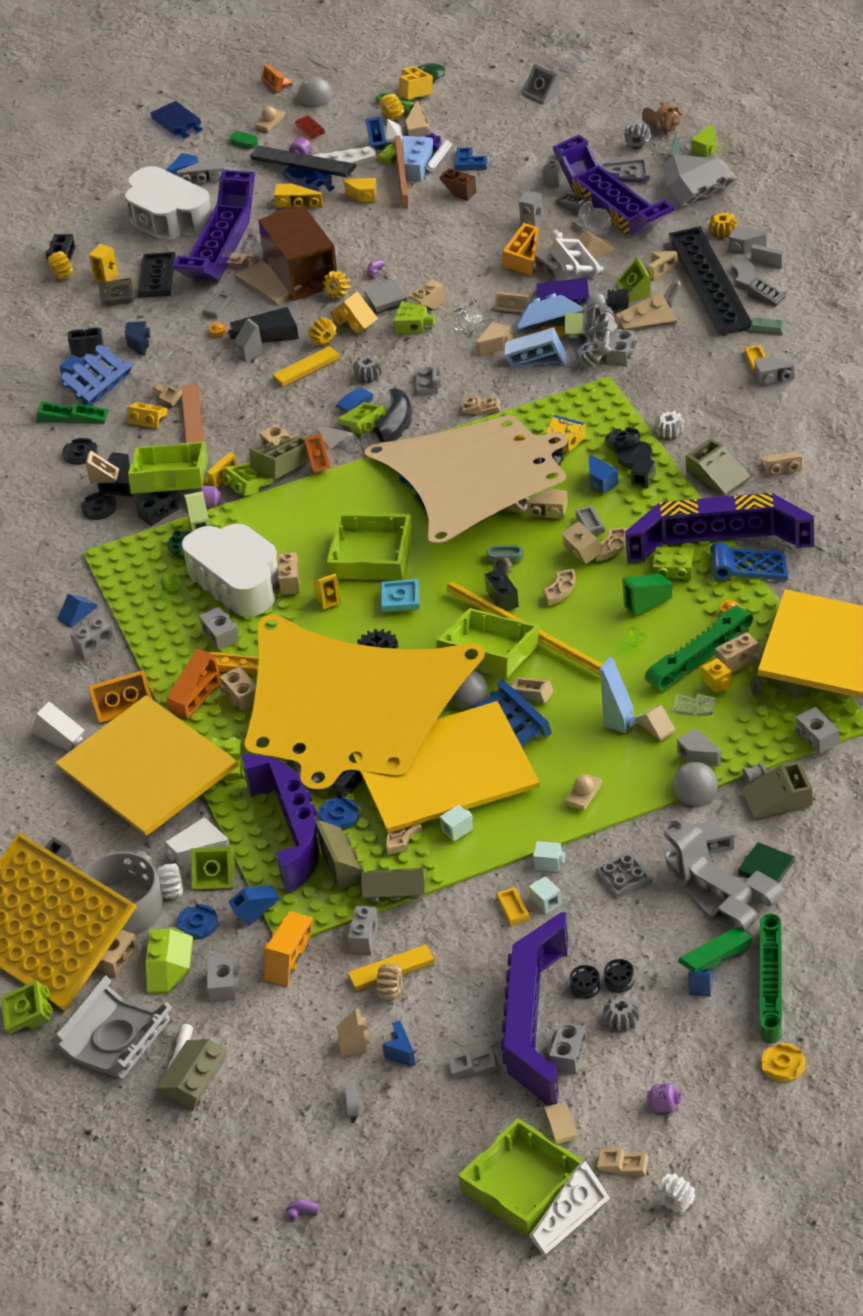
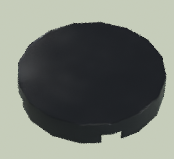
(621, 439)
(78, 450)
(629, 455)
(98, 506)

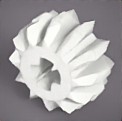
(669, 424)
(170, 881)
(675, 1193)

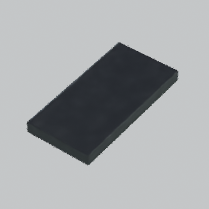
(156, 275)

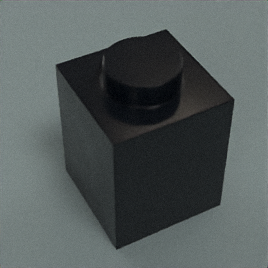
(643, 472)

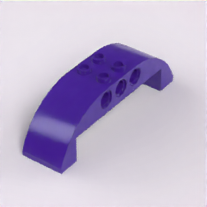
(269, 774)

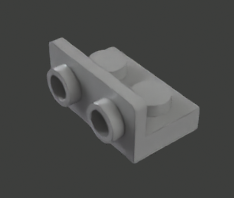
(428, 380)

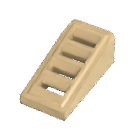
(538, 690)

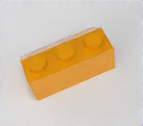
(117, 695)

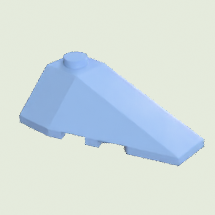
(616, 704)

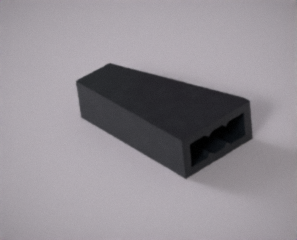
(273, 326)

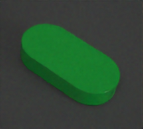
(244, 140)

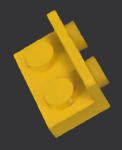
(145, 414)
(216, 473)

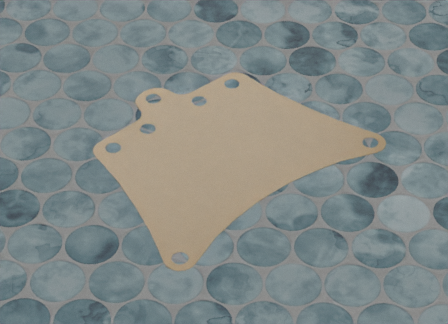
(472, 470)

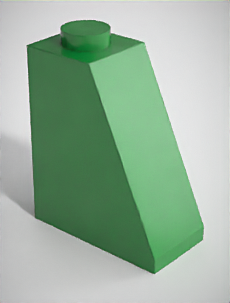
(645, 592)

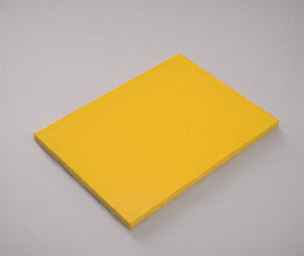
(816, 644)
(461, 762)
(146, 765)
(54, 920)

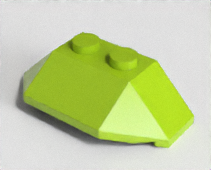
(167, 959)

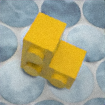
(414, 83)
(355, 312)

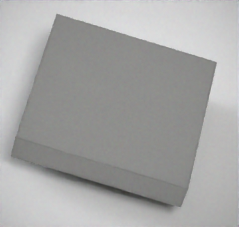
(385, 295)
(624, 875)

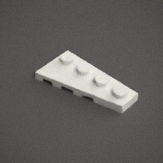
(356, 156)

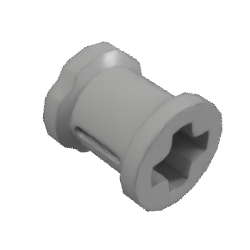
(753, 773)

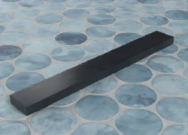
(302, 161)

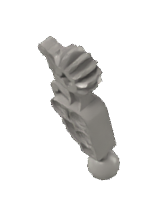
(597, 326)

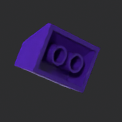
(573, 289)

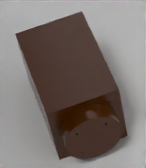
(297, 250)

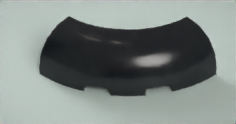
(397, 419)

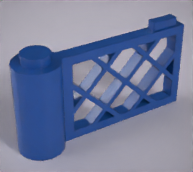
(725, 563)

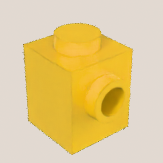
(716, 676)

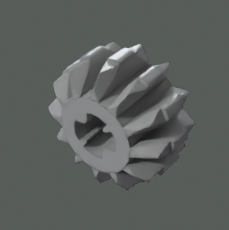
(637, 134)
(367, 368)
(621, 1012)

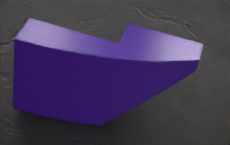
(436, 140)

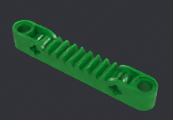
(676, 665)
(770, 978)

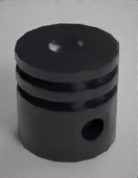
(618, 299)

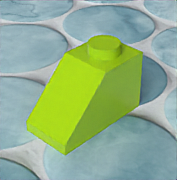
(704, 142)

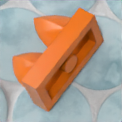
(274, 78)
(317, 453)

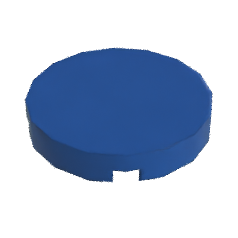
(339, 813)
(198, 921)

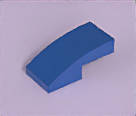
(354, 399)

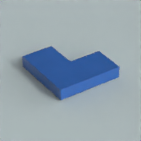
(466, 160)

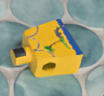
(572, 429)

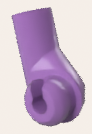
(372, 268)
(300, 1206)

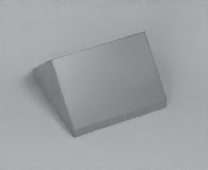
(542, 84)

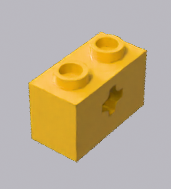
(103, 263)

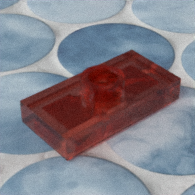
(309, 127)

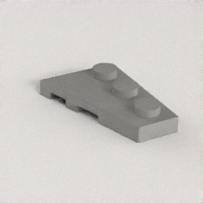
(628, 169)

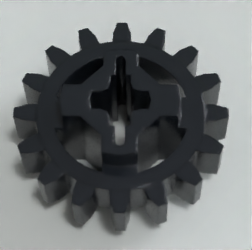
(379, 639)

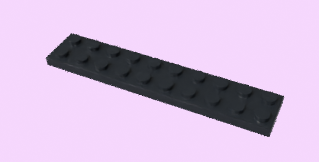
(710, 280)

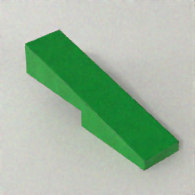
(64, 414)
(711, 953)

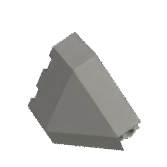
(695, 177)

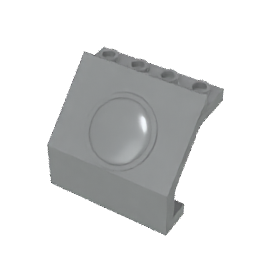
(109, 1031)

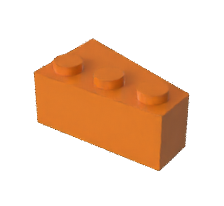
(194, 684)

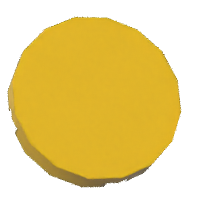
(783, 1062)

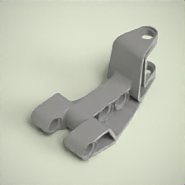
(715, 891)

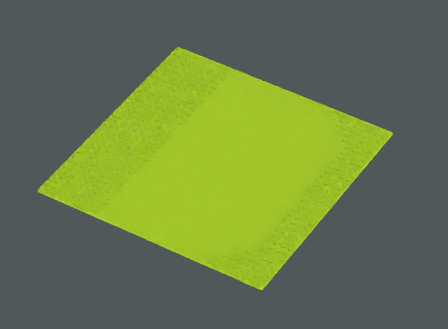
(633, 765)

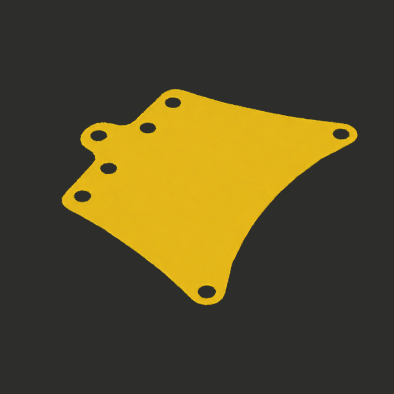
(348, 699)

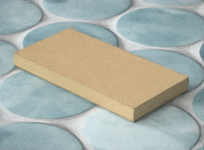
(265, 282)

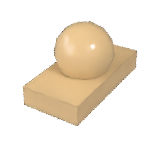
(269, 118)
(584, 790)

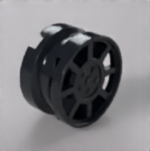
(619, 977)
(585, 982)

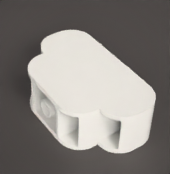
(166, 204)
(233, 567)

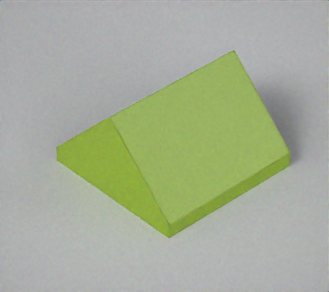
(635, 280)
(212, 868)

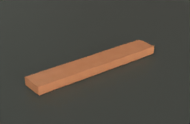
(401, 171)
(192, 413)

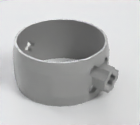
(114, 869)

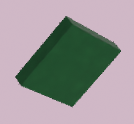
(767, 861)

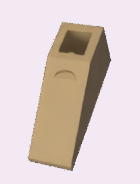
(417, 122)

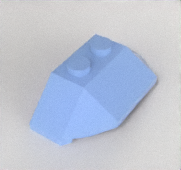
(546, 310)

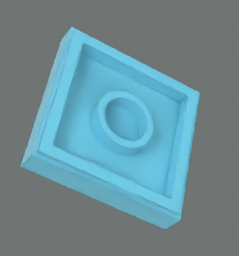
(400, 595)

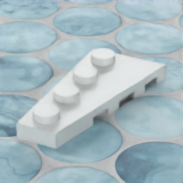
(570, 1208)

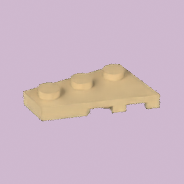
(647, 313)

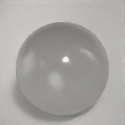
(314, 92)
(471, 691)
(695, 784)

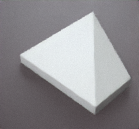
(393, 130)
(333, 436)

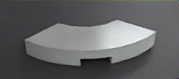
(745, 272)

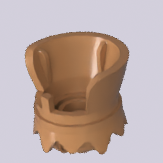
(665, 118)

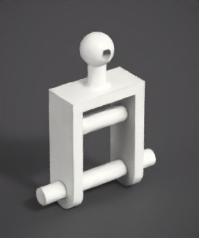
(568, 250)

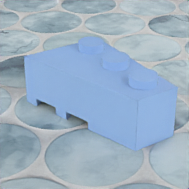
(417, 154)
(536, 349)

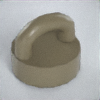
(504, 563)

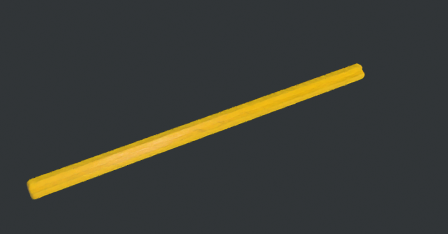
(544, 638)

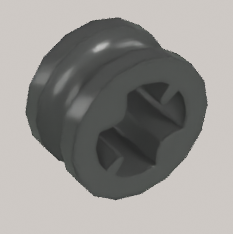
(756, 685)

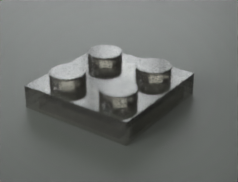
(116, 292)

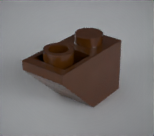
(459, 184)

